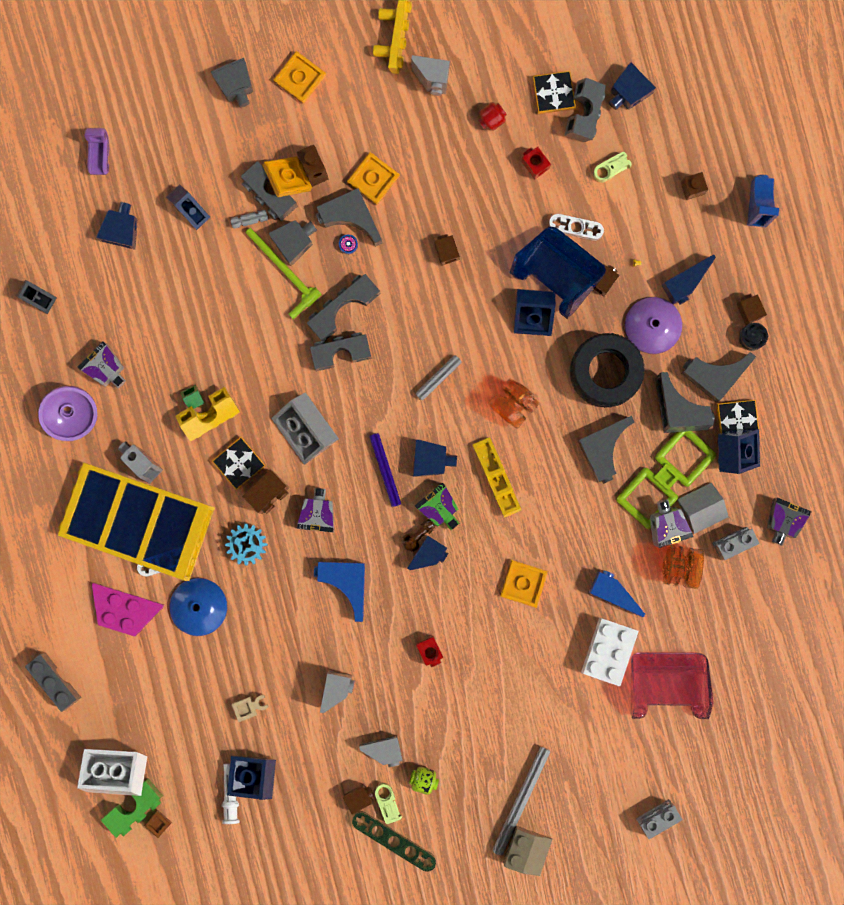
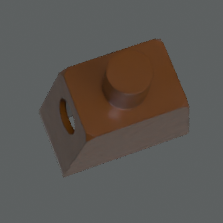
(312, 165)

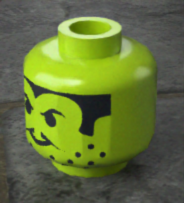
(423, 780)

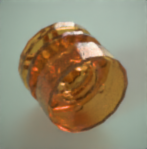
(514, 402)
(679, 566)

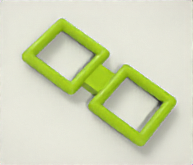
(666, 475)

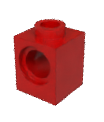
(535, 170)
(423, 645)

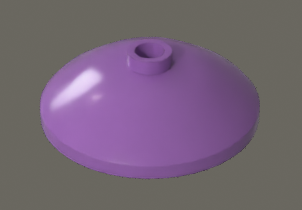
(646, 336)
(67, 424)

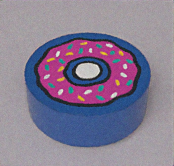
(348, 244)

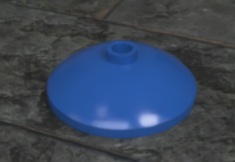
(211, 602)

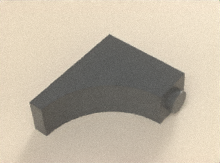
(350, 211)
(715, 379)
(679, 413)
(599, 449)

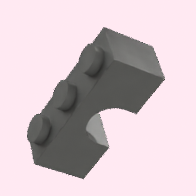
(591, 96)
(256, 180)
(324, 352)
(56, 688)

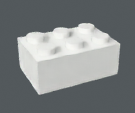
(609, 651)
(112, 772)

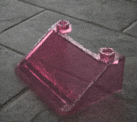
(671, 681)

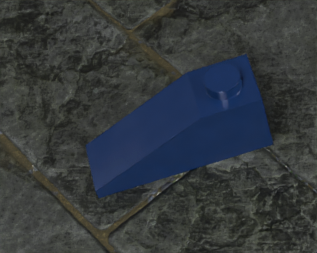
(684, 284)

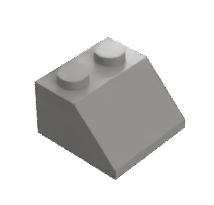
(431, 73)
(336, 689)

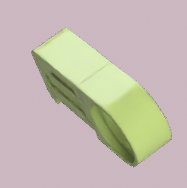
(613, 166)
(387, 805)

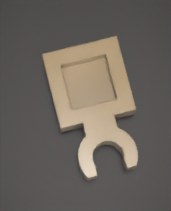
(246, 708)

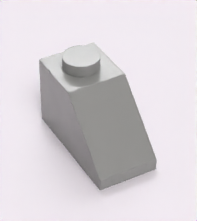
(384, 751)

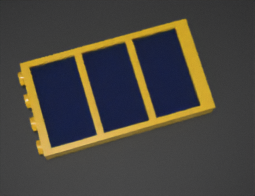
(135, 521)

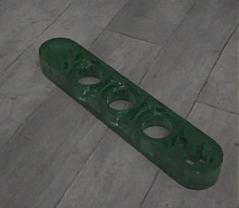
(400, 849)

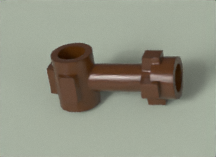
(410, 541)

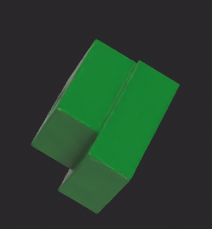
(192, 397)

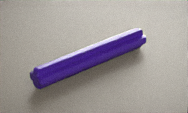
(385, 470)

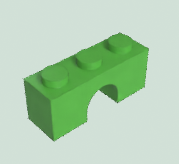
(119, 820)

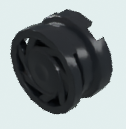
(753, 336)

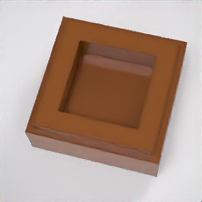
(157, 824)

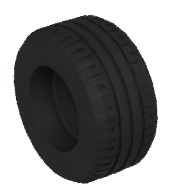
(625, 351)

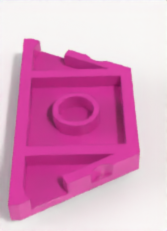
(123, 610)

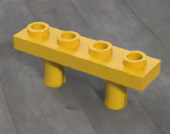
(398, 44)

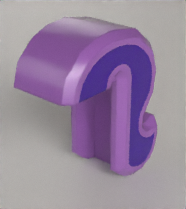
(97, 151)

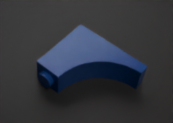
(761, 203)
(347, 578)

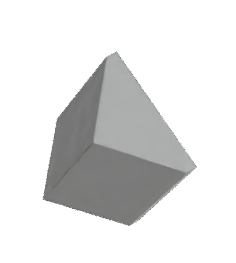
(703, 507)

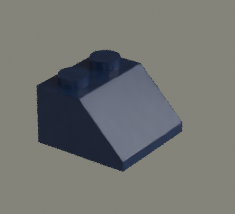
(534, 312)
(739, 450)
(251, 777)

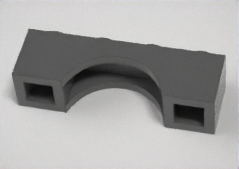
(361, 291)

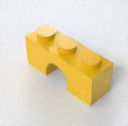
(196, 424)

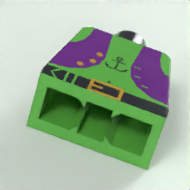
(439, 507)

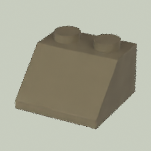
(527, 851)

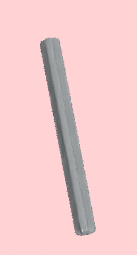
(521, 801)

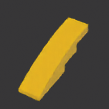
(497, 477)

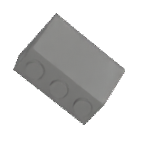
(304, 428)

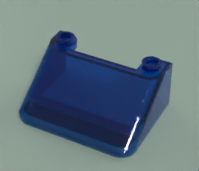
(560, 267)

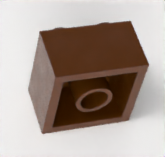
(266, 492)

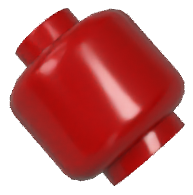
(492, 116)

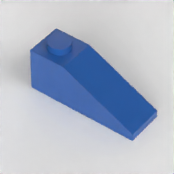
(612, 591)

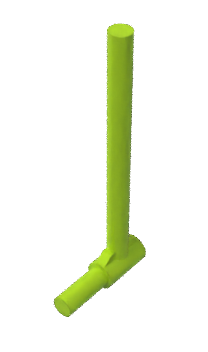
(309, 295)

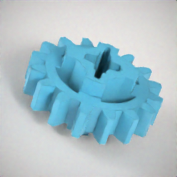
(238, 541)

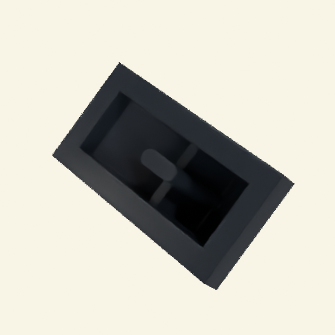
(36, 296)

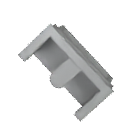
(735, 543)
(659, 819)

